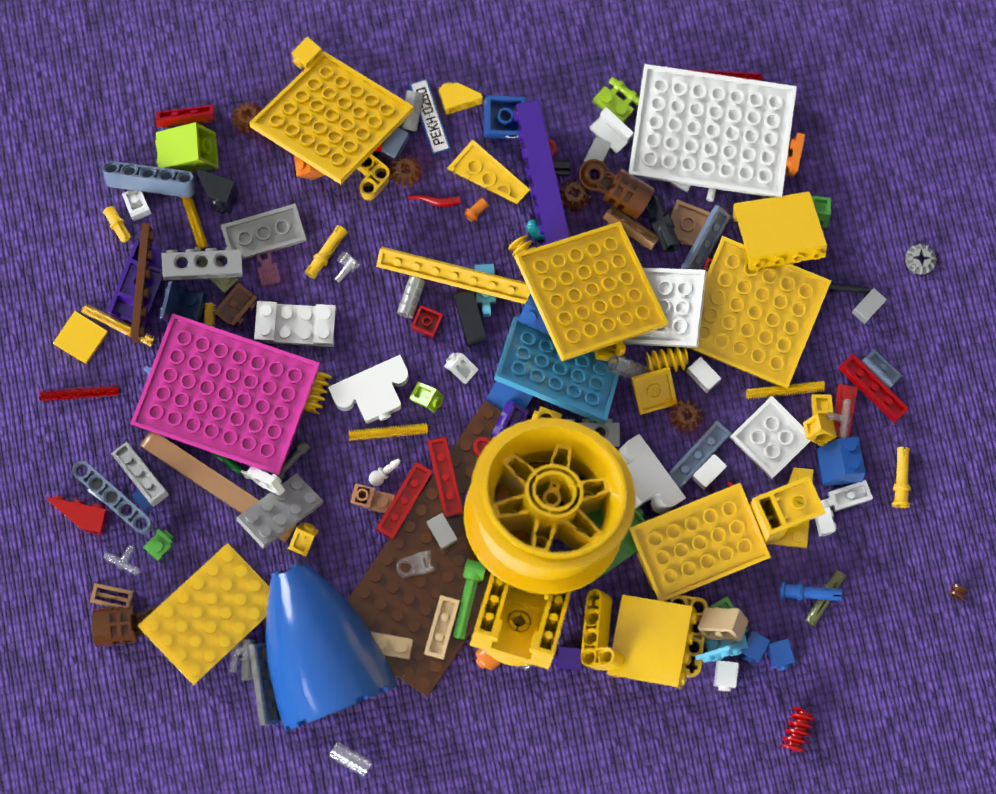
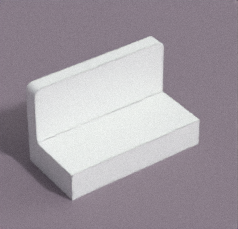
(612, 130)

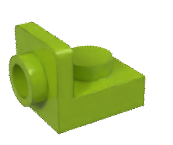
(427, 396)

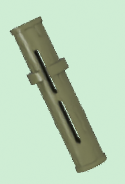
(821, 605)

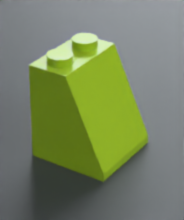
(187, 148)

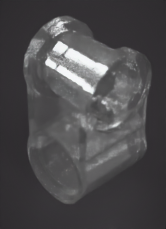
(417, 564)

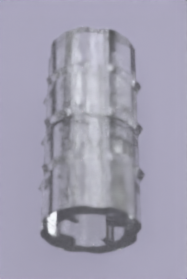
(625, 367)
(350, 759)

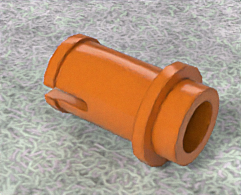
(472, 213)

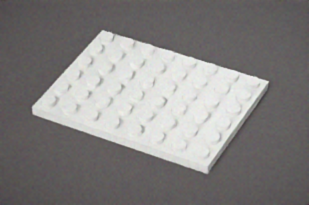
(712, 131)

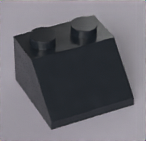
(219, 190)

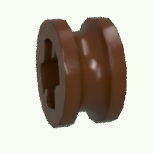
(958, 592)

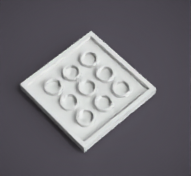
(681, 299)

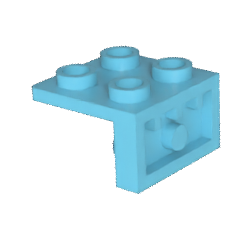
(722, 648)

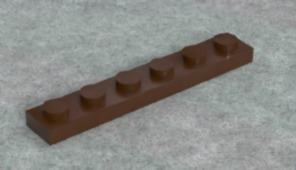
(141, 289)

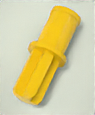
(117, 224)

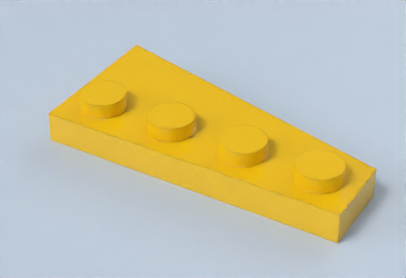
(487, 172)
(797, 535)

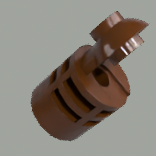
(619, 189)
(117, 625)

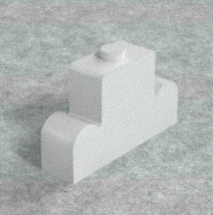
(372, 390)
(650, 477)

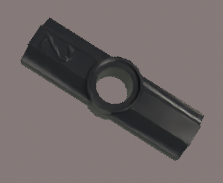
(663, 224)

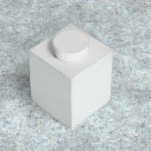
(726, 675)

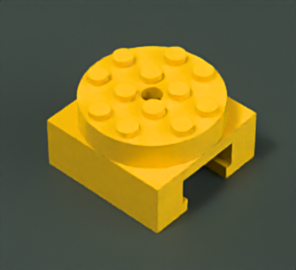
(539, 619)

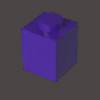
(568, 658)

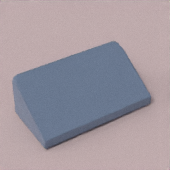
(881, 368)

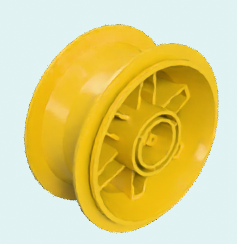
(566, 448)

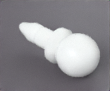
(377, 477)

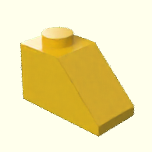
(458, 97)

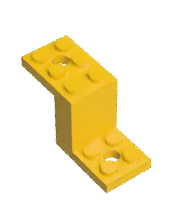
(777, 513)

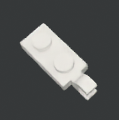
(263, 479)
(848, 496)

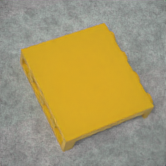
(780, 230)
(654, 640)

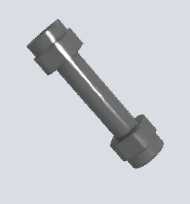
(301, 449)

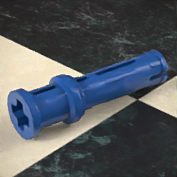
(801, 591)

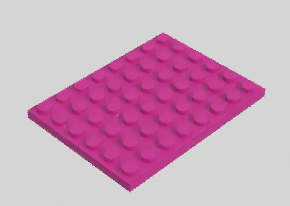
(225, 394)

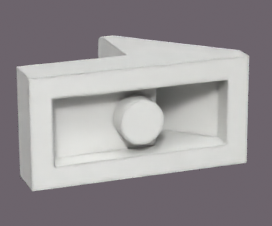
(136, 204)

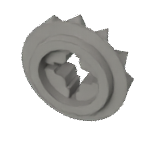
(914, 264)

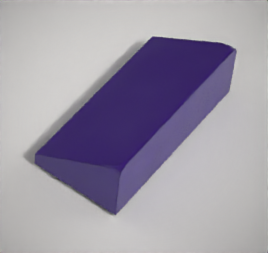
(510, 416)

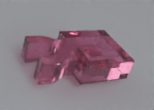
(268, 272)

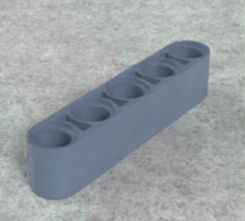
(149, 179)
(103, 493)

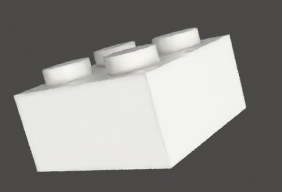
(825, 523)

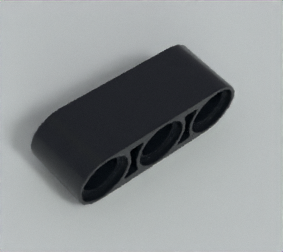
(470, 317)

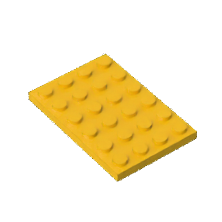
(699, 542)
(208, 614)

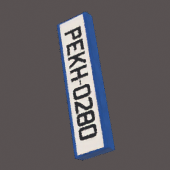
(431, 119)

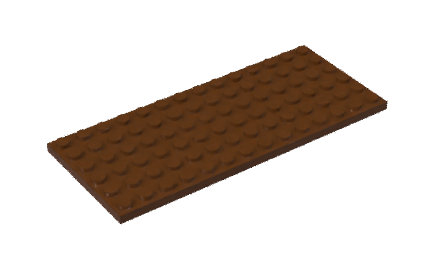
(409, 604)

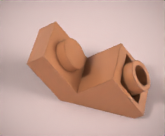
(371, 499)

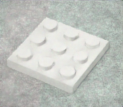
(771, 437)

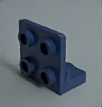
(182, 303)

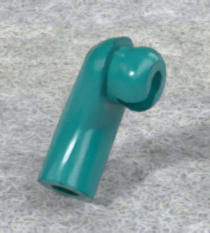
(532, 228)

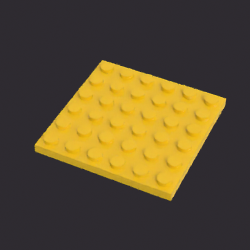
(332, 117)
(591, 290)
(758, 315)

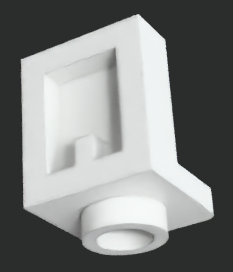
(461, 367)

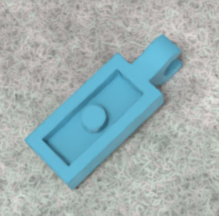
(485, 299)

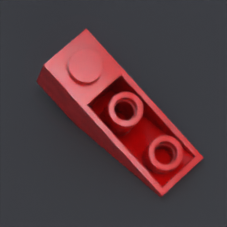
(88, 518)

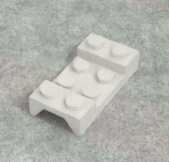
(295, 324)

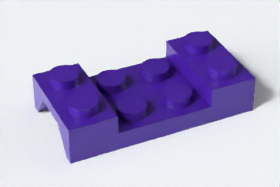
(123, 298)

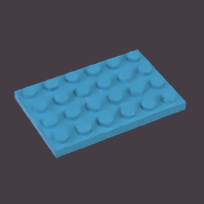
(535, 367)

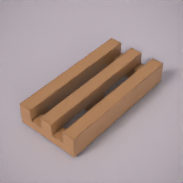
(94, 593)

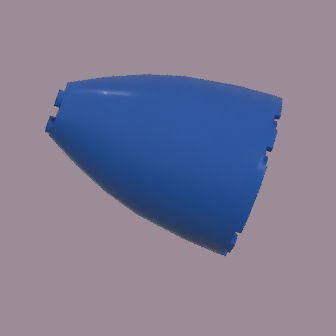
(318, 649)

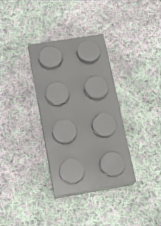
(265, 232)
(277, 513)

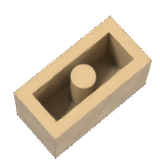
(723, 624)

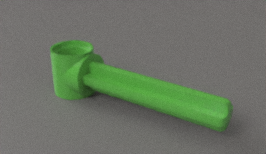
(473, 573)

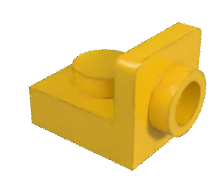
(821, 404)
(303, 538)

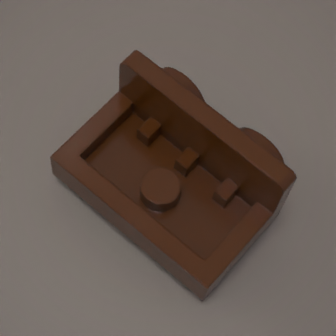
(235, 305)

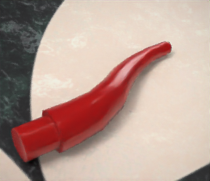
(440, 202)

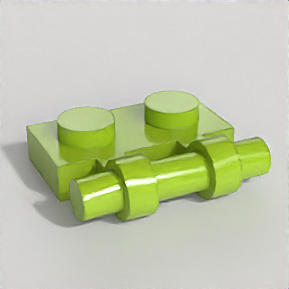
(615, 104)

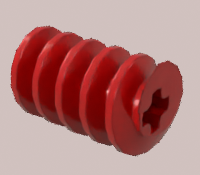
(798, 730)

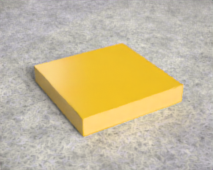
(80, 337)
(654, 390)

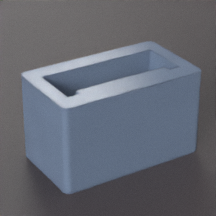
(394, 144)

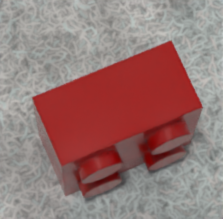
(427, 322)

